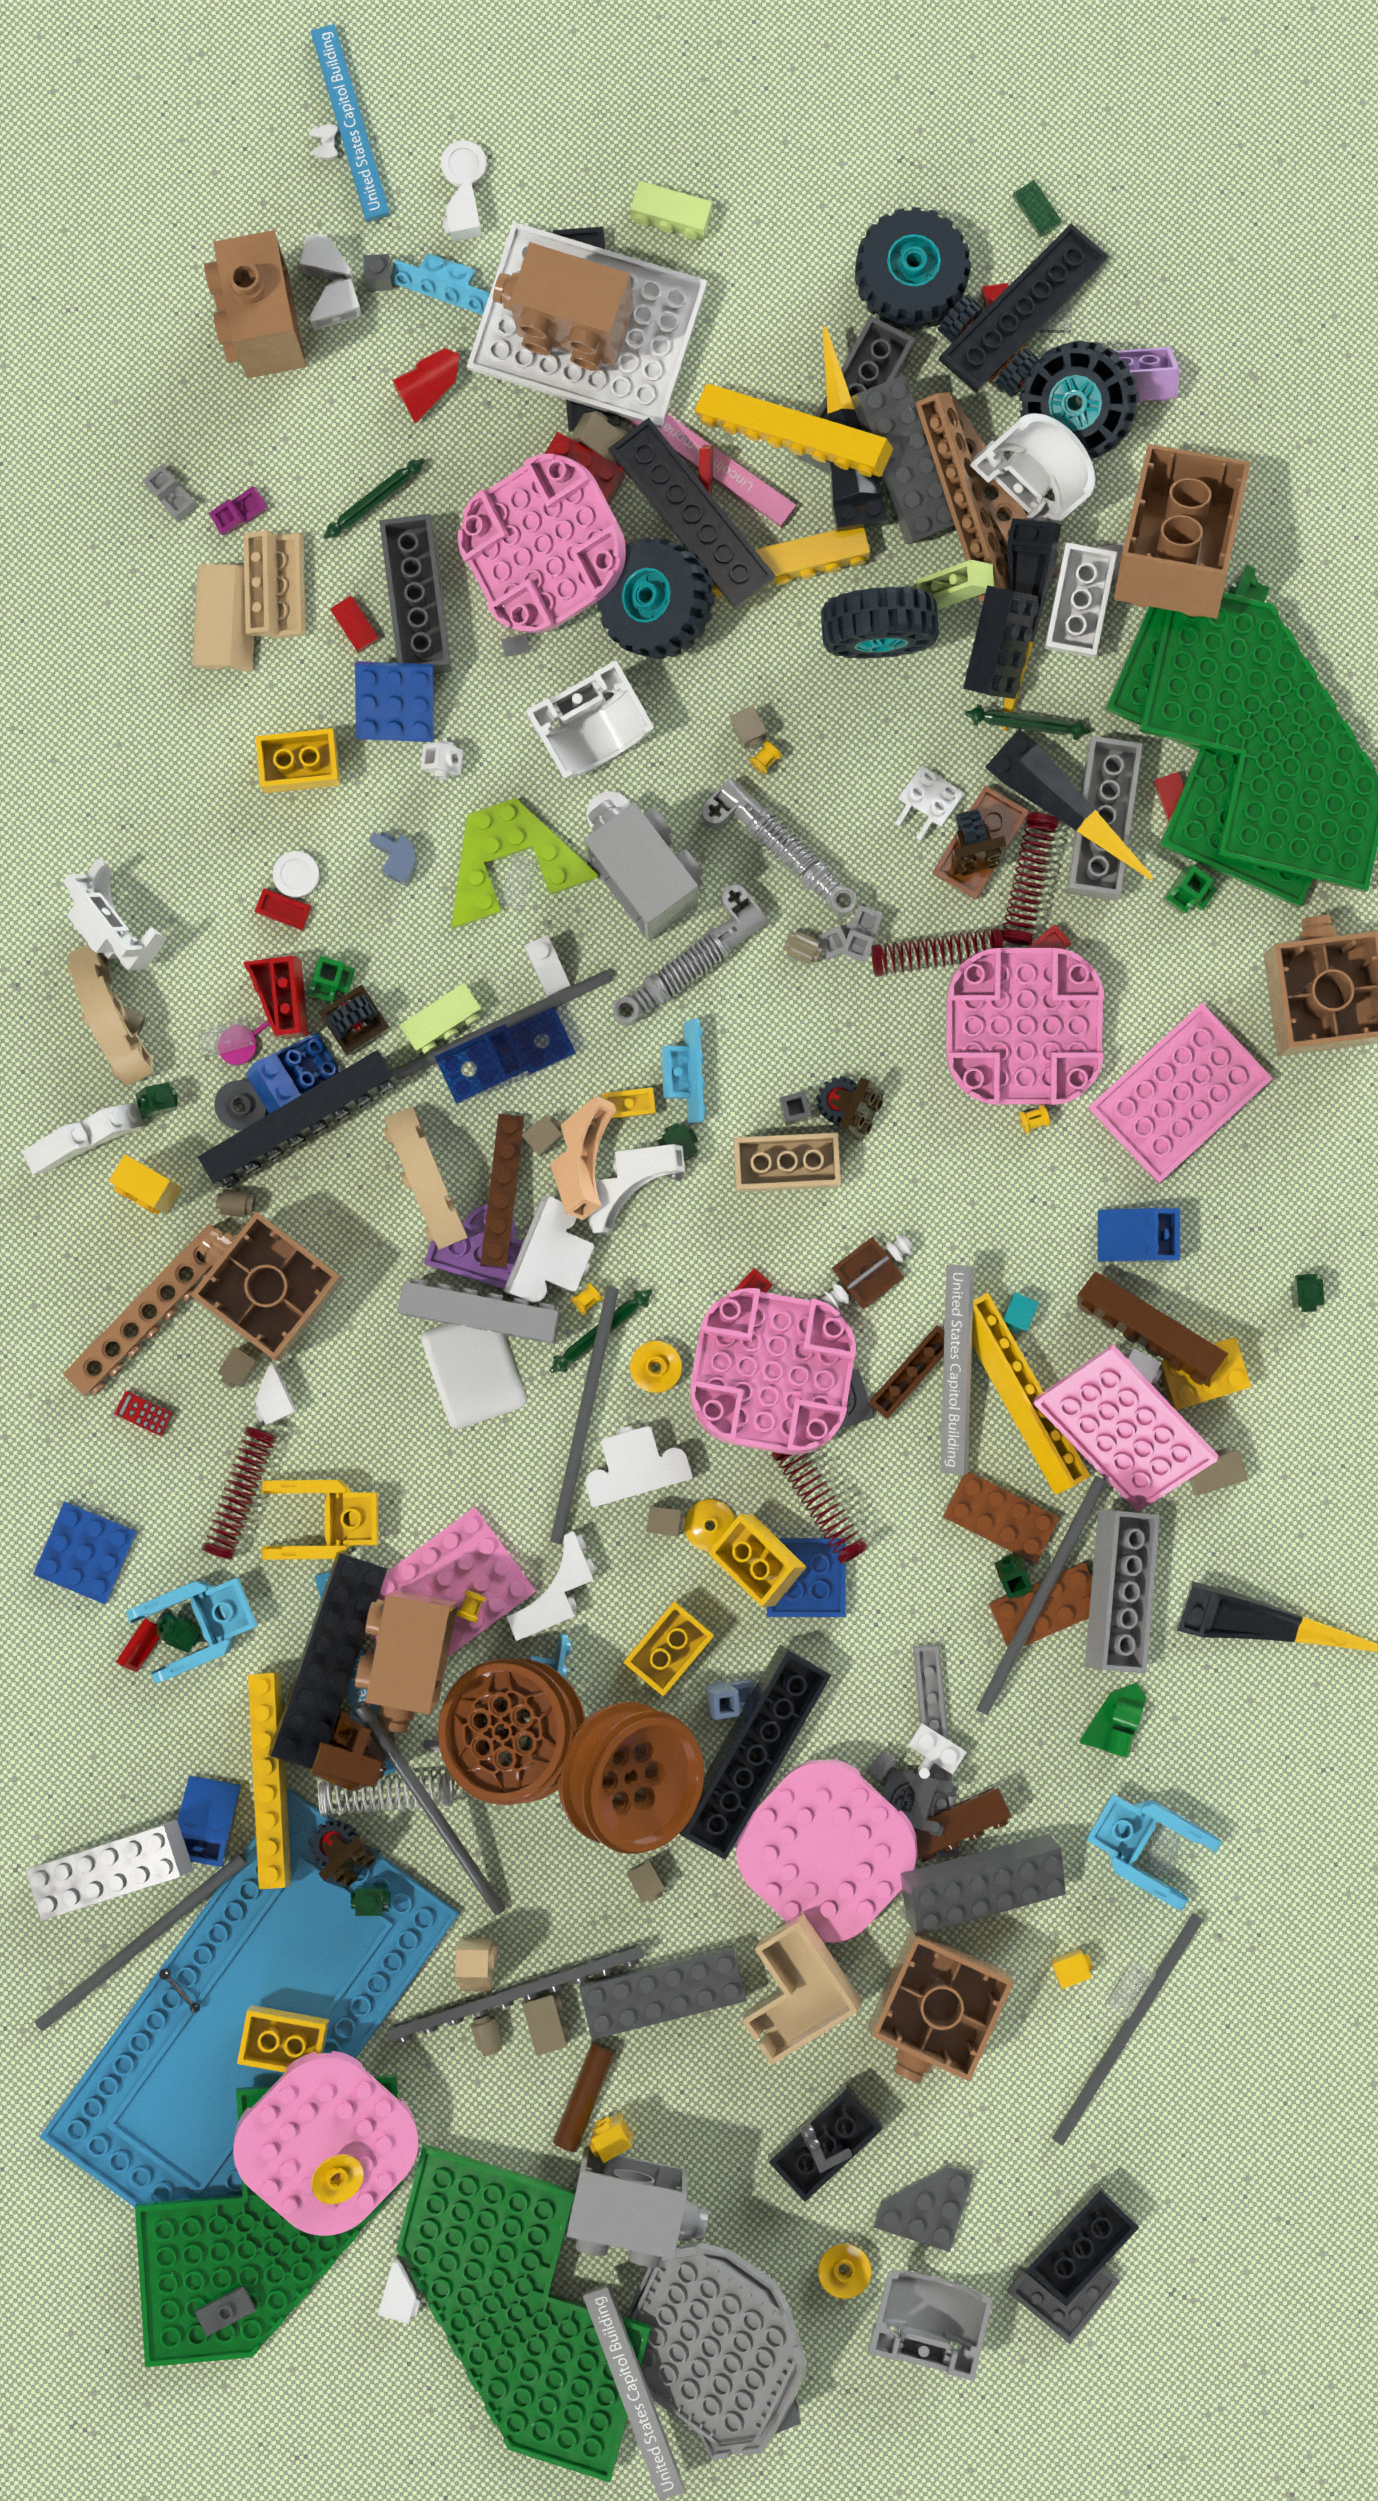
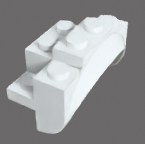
(100, 924)

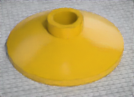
(655, 1352)
(699, 1515)
(343, 2185)
(844, 2284)

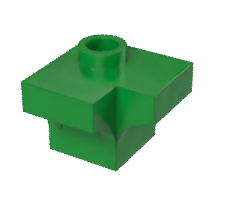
(1249, 586)
(1191, 889)
(330, 977)

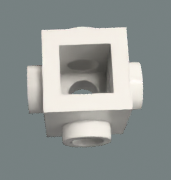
(442, 759)

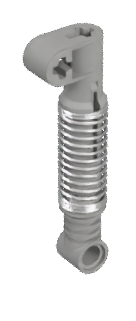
(763, 825)
(715, 944)

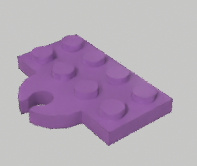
(465, 1255)

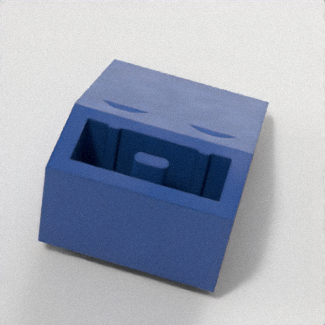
(291, 1072)
(1139, 1235)
(208, 1819)

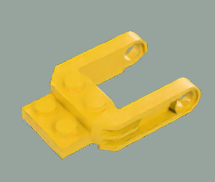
(348, 1519)

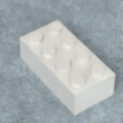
(1080, 600)

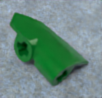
(1116, 1721)

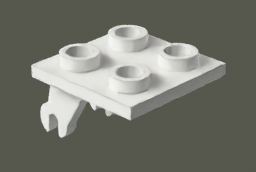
(930, 796)

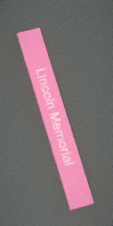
(728, 473)

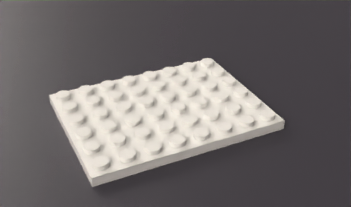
(650, 354)

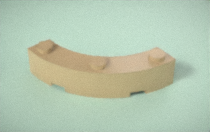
(107, 1016)
(424, 1178)

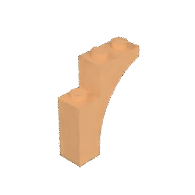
(576, 1166)

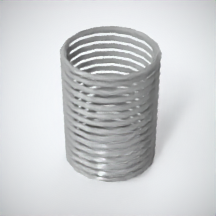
(515, 645)
(886, 1765)

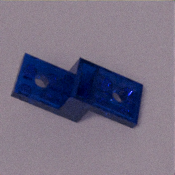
(505, 1055)

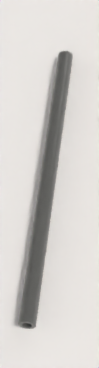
(552, 1001)
(584, 1415)
(1041, 1595)
(430, 1808)
(141, 1942)
(1127, 2030)

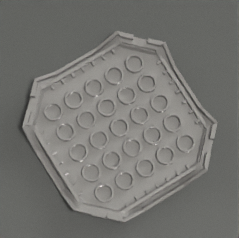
(719, 2347)

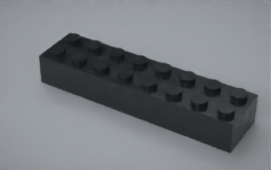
(298, 1120)
(754, 1750)

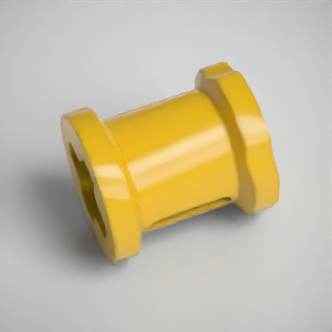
(765, 758)
(1034, 1119)
(586, 1299)
(471, 1606)

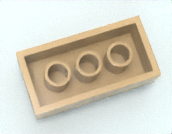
(787, 1162)

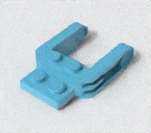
(221, 1614)
(1124, 1831)

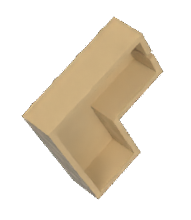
(812, 1992)

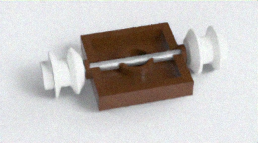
(868, 1272)

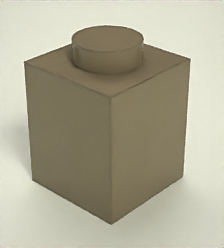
(748, 728)
(543, 1135)
(237, 1368)
(665, 1521)
(646, 1881)

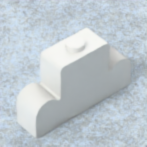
(549, 1254)
(635, 1467)

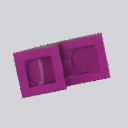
(238, 512)

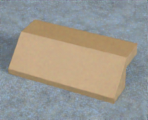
(274, 584)
(220, 619)

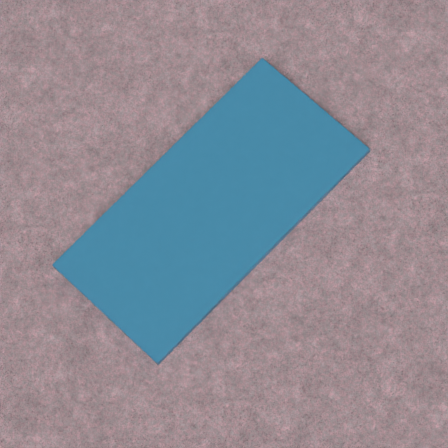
(161, 2095)

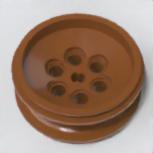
(553, 1720)
(631, 1777)

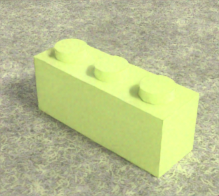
(671, 211)
(958, 582)
(441, 1019)

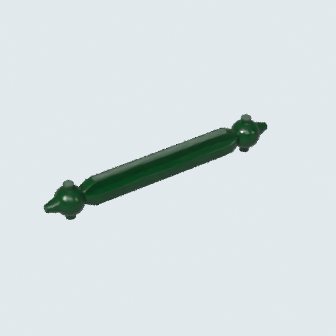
(374, 498)
(1027, 722)
(586, 1342)

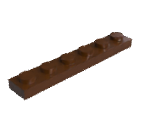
(502, 1191)

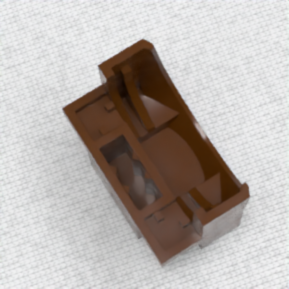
(352, 1755)

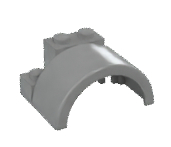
(927, 2318)

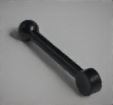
(165, 1975)

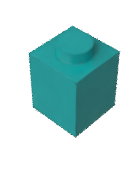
(1019, 1313)

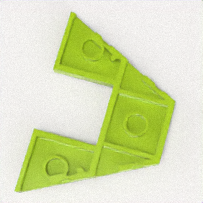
(499, 834)

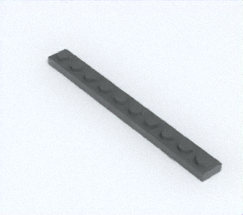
(504, 1997)

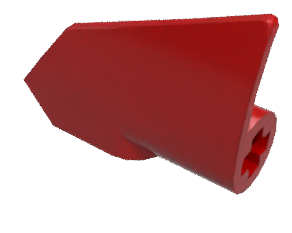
(427, 382)

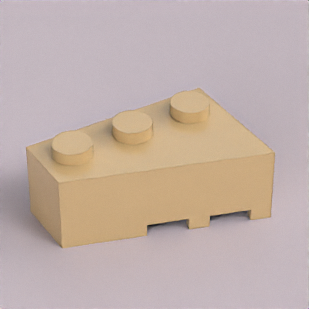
(475, 1964)

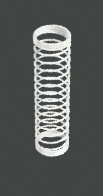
(325, 1802)

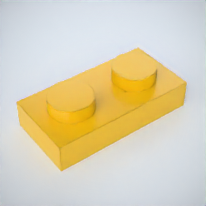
(632, 1102)

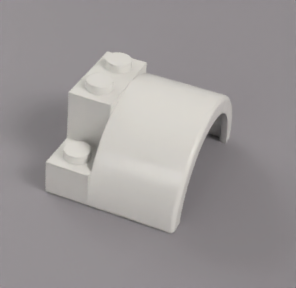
(1040, 459)
(590, 726)

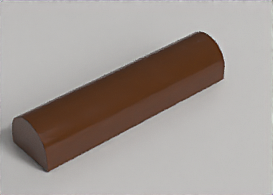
(909, 1374)
(584, 2097)

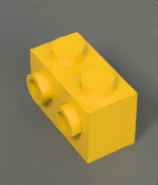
(610, 2137)

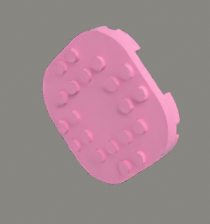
(542, 544)
(1024, 1026)
(772, 1372)
(827, 1849)
(316, 2112)

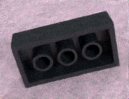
(1001, 642)
(838, 2124)
(1081, 2244)

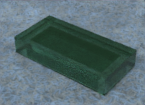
(1037, 208)

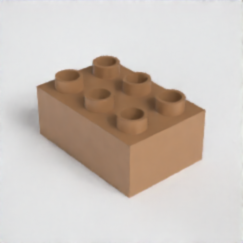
(1181, 531)

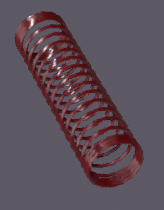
(1037, 821)
(877, 952)
(263, 1437)
(848, 1552)

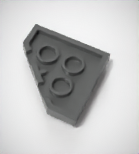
(927, 2208)

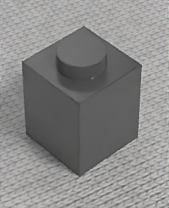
(378, 272)
(795, 1108)

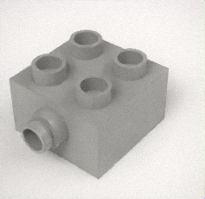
(639, 868)
(633, 2208)

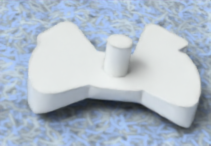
(327, 149)

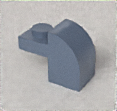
(402, 859)
(728, 1698)

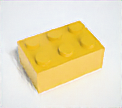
(298, 760)
(144, 1186)
(1185, 1392)
(757, 1560)
(668, 1648)
(279, 2037)

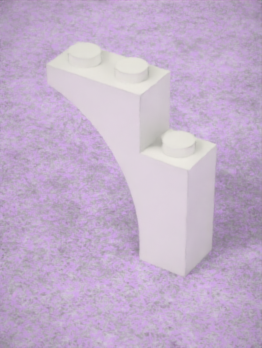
(81, 1136)
(633, 1170)
(554, 1604)

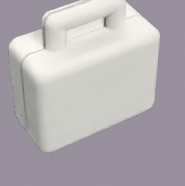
(472, 1373)

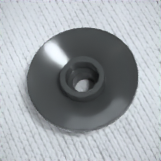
(240, 1093)

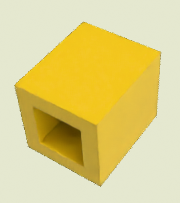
(1072, 1968)

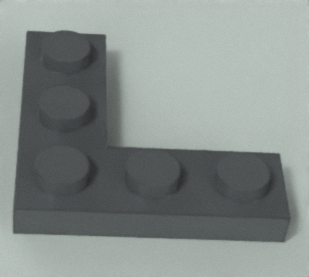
(1049, 2309)

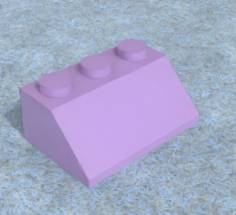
(1154, 371)

